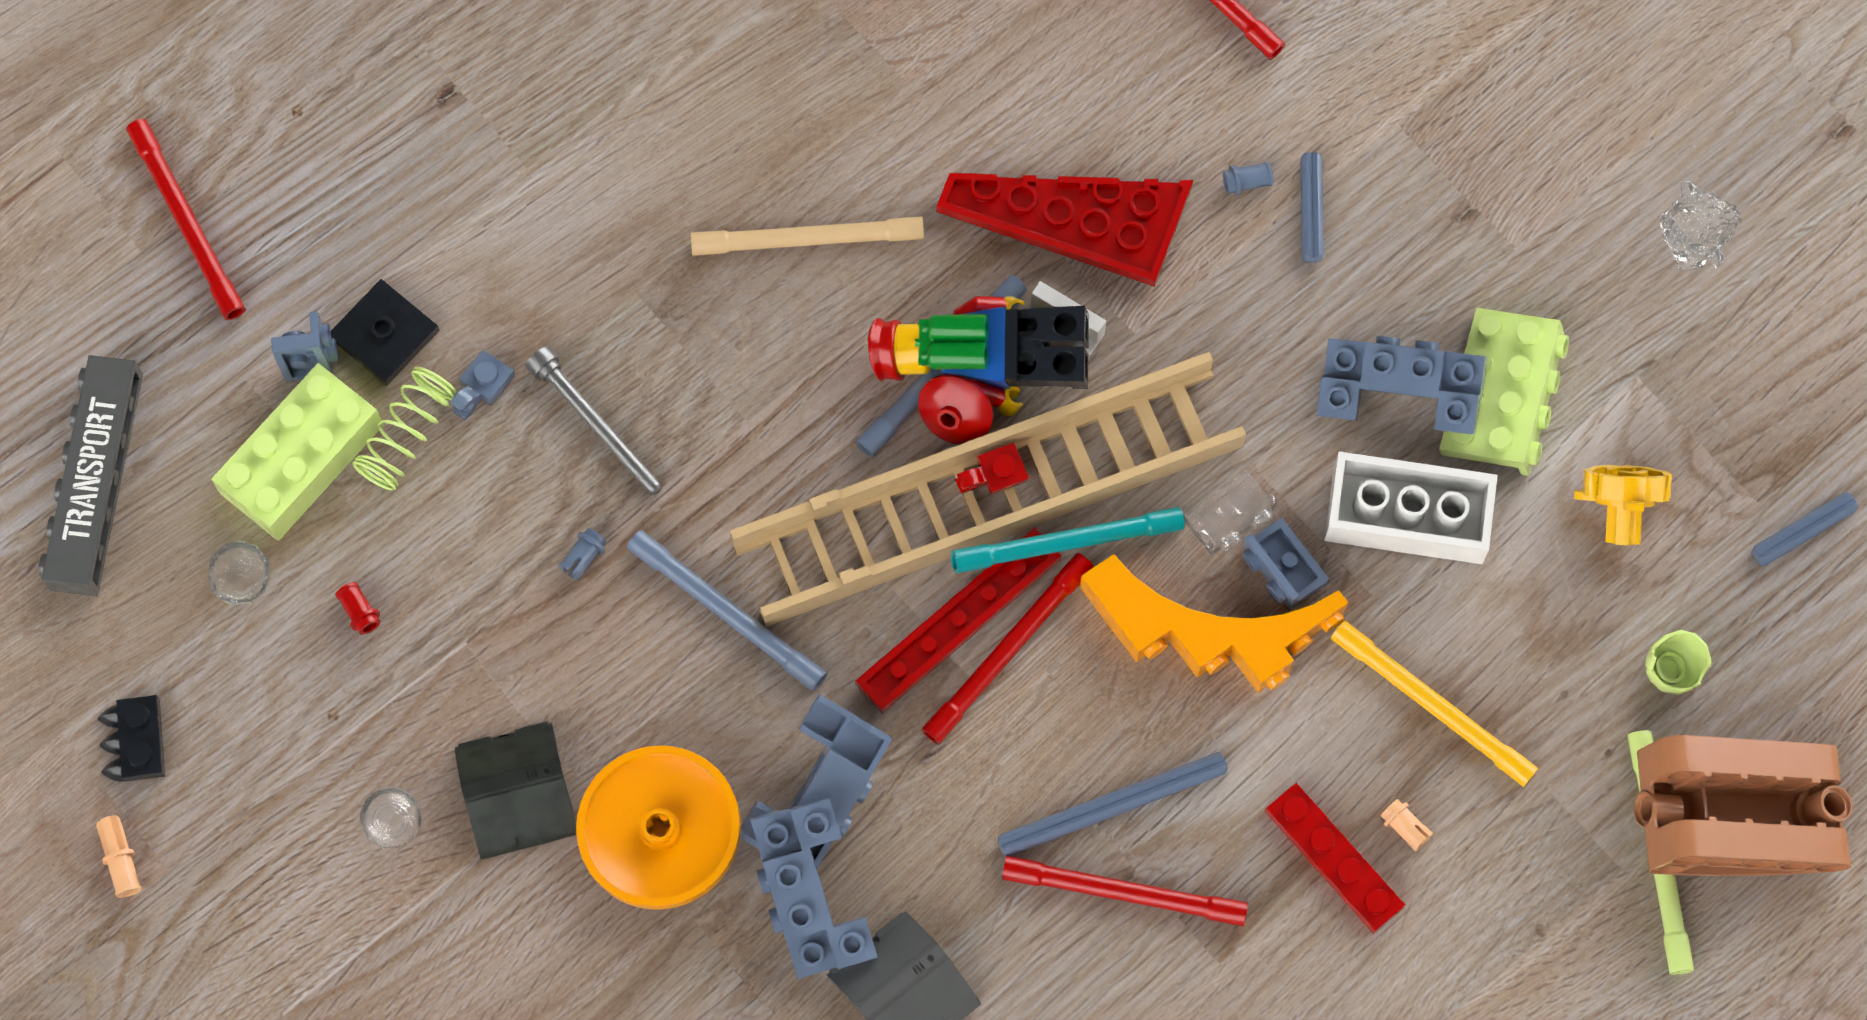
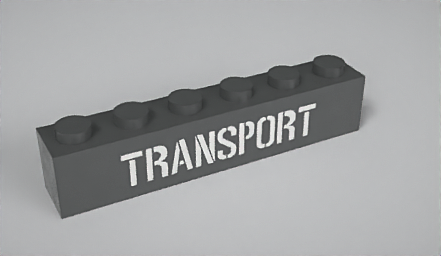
(91, 475)

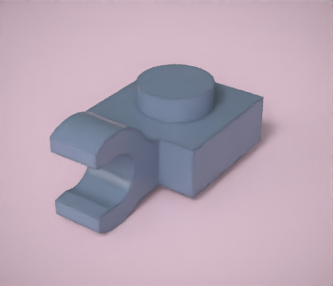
(482, 380)

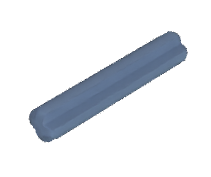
(1312, 207)
(1804, 529)

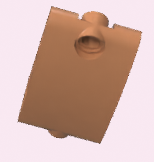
(1741, 807)

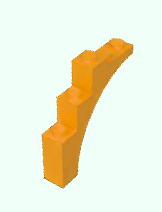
(1204, 640)

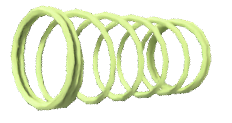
(425, 386)

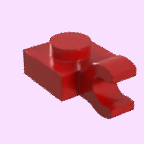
(997, 469)

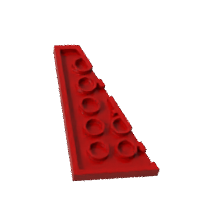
(1088, 219)

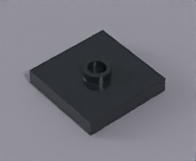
(384, 332)

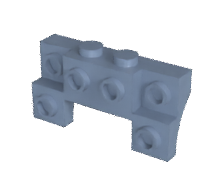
(1403, 370)
(841, 770)
(798, 895)

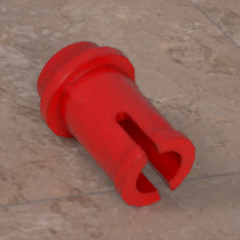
(357, 607)

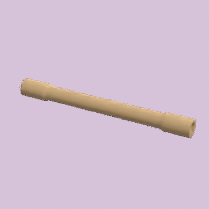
(723, 241)

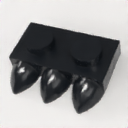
(136, 741)

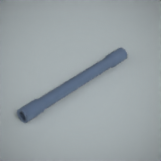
(886, 425)
(793, 661)

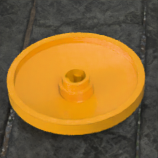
(658, 827)

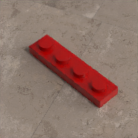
(1335, 858)

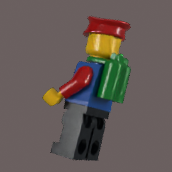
(989, 346)

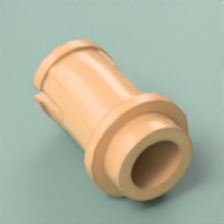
(1406, 824)

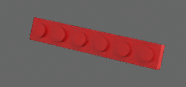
(951, 627)

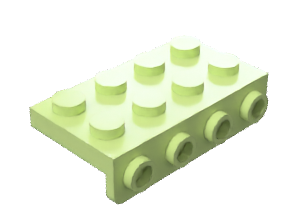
(1516, 388)

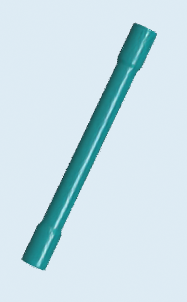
(986, 555)

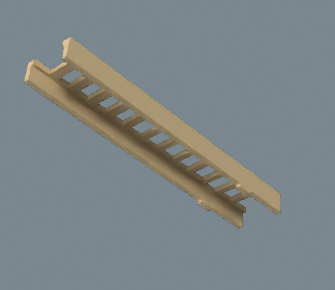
(950, 462)

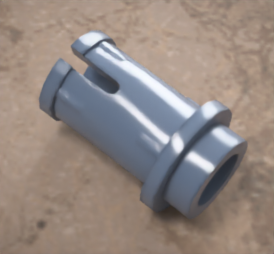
(1247, 177)
(584, 552)

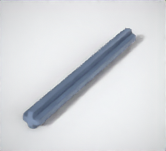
(1112, 804)

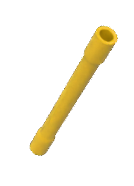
(1365, 650)

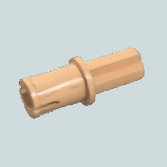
(118, 856)

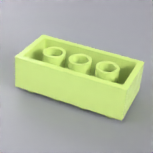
(297, 451)

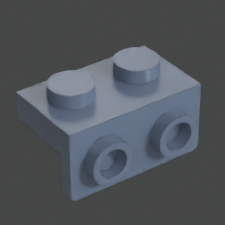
(1284, 563)

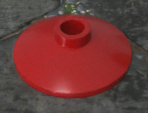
(960, 398)

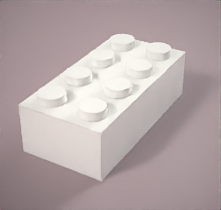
(1411, 508)

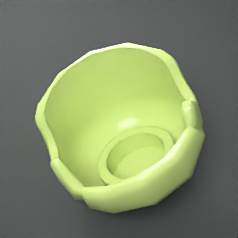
(1677, 662)

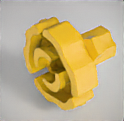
(1626, 494)

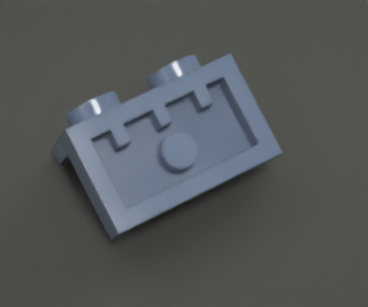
(300, 352)

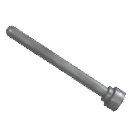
(545, 365)

